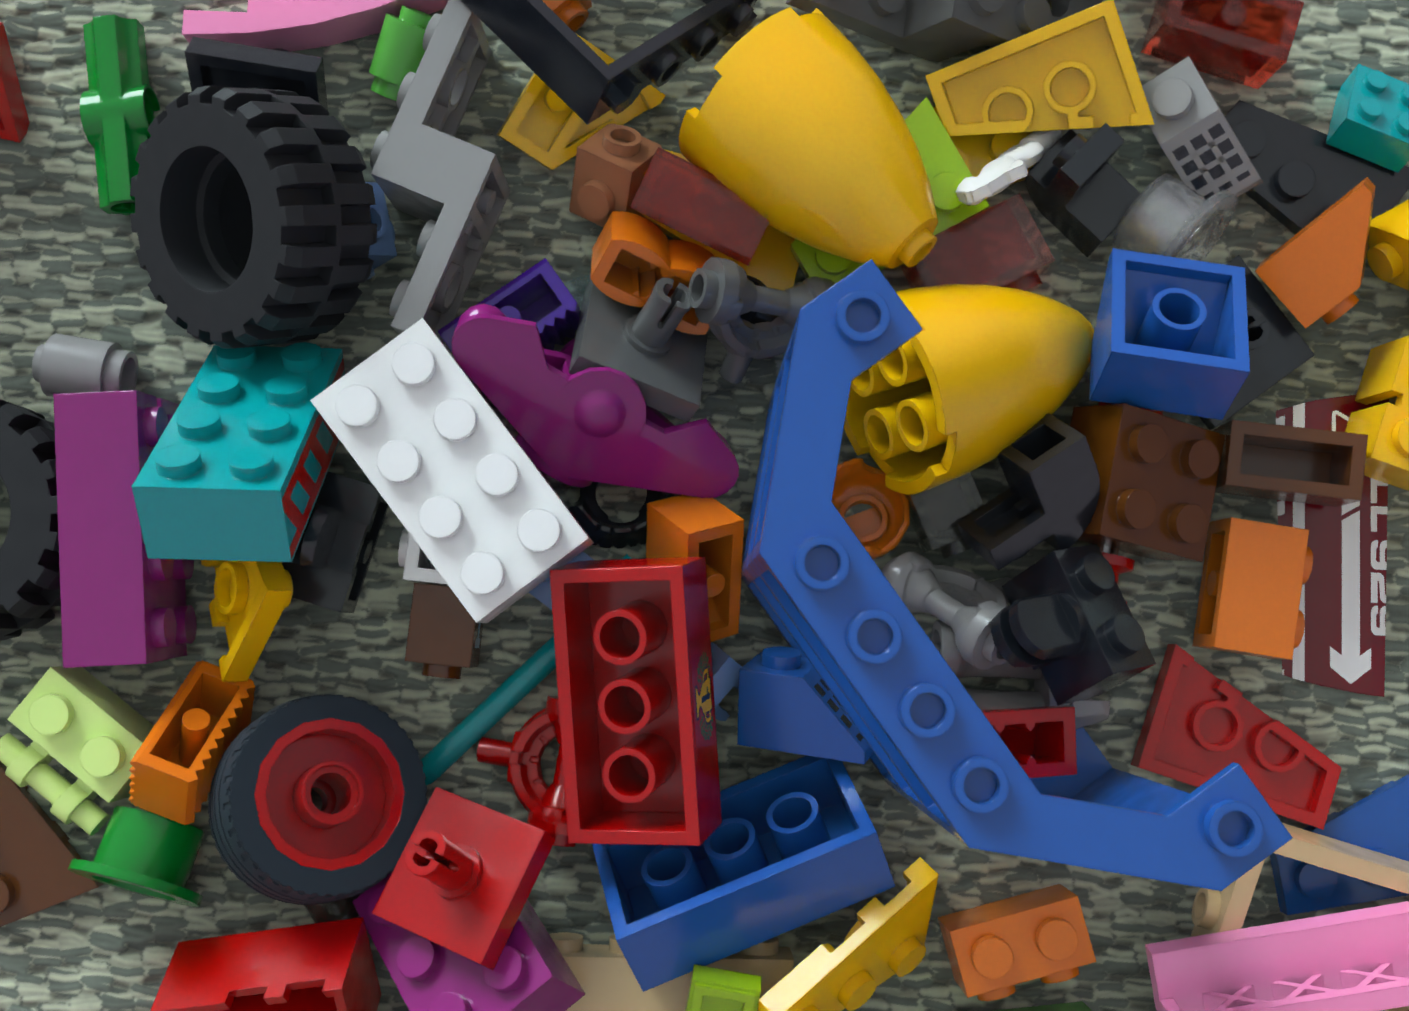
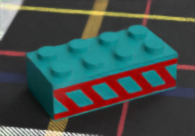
(241, 457)

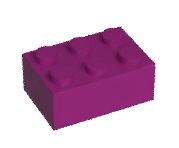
(432, 978)

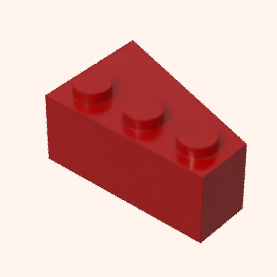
(274, 970)

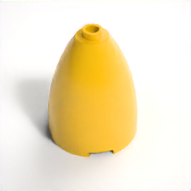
(815, 143)
(966, 382)

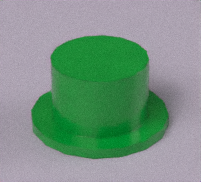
(145, 856)

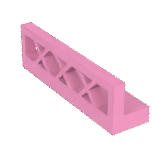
(1294, 965)

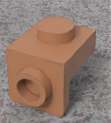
(609, 172)

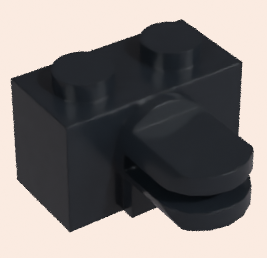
(337, 544)
(1071, 625)

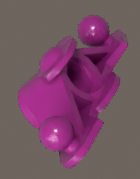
(586, 422)

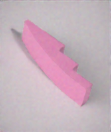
(298, 23)

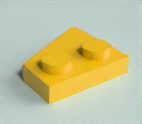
(551, 131)

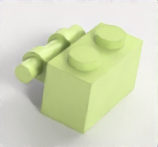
(83, 729)

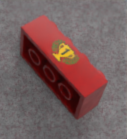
(636, 701)

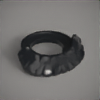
(609, 533)

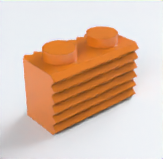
(187, 742)

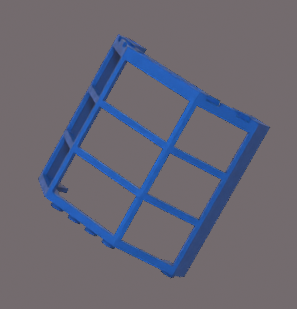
(898, 686)

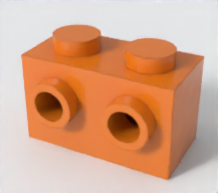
(1252, 588)
(1017, 942)

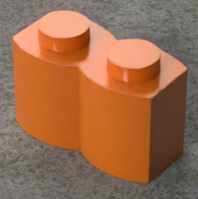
(635, 255)

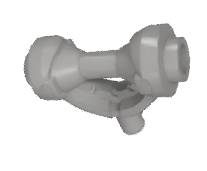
(955, 598)

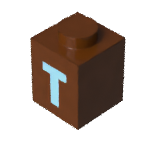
(441, 633)

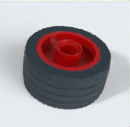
(367, 788)

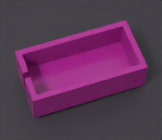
(113, 596)

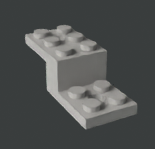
(438, 175)

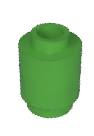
(398, 50)

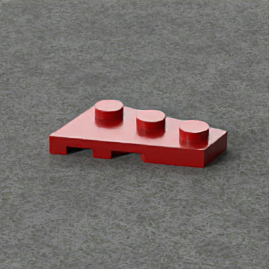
(1205, 724)

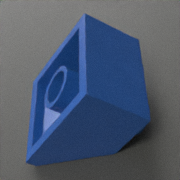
(1170, 335)

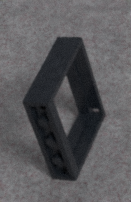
(581, 75)

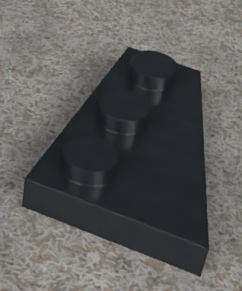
(1302, 171)

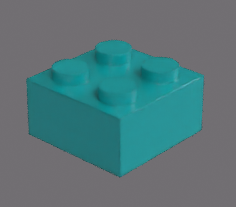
(1372, 118)

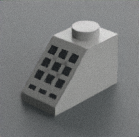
(1197, 133)

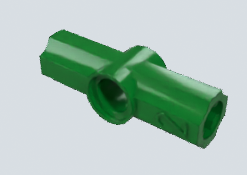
(116, 106)

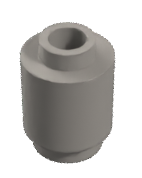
(83, 365)

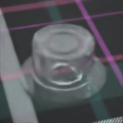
(1175, 220)

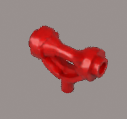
(523, 758)

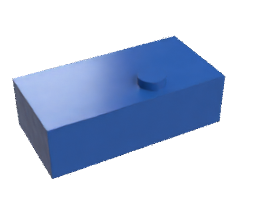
(782, 857)

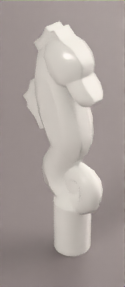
(1007, 167)

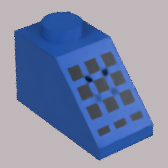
(793, 710)

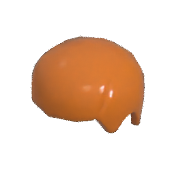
(878, 527)

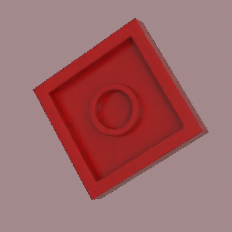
(464, 877)

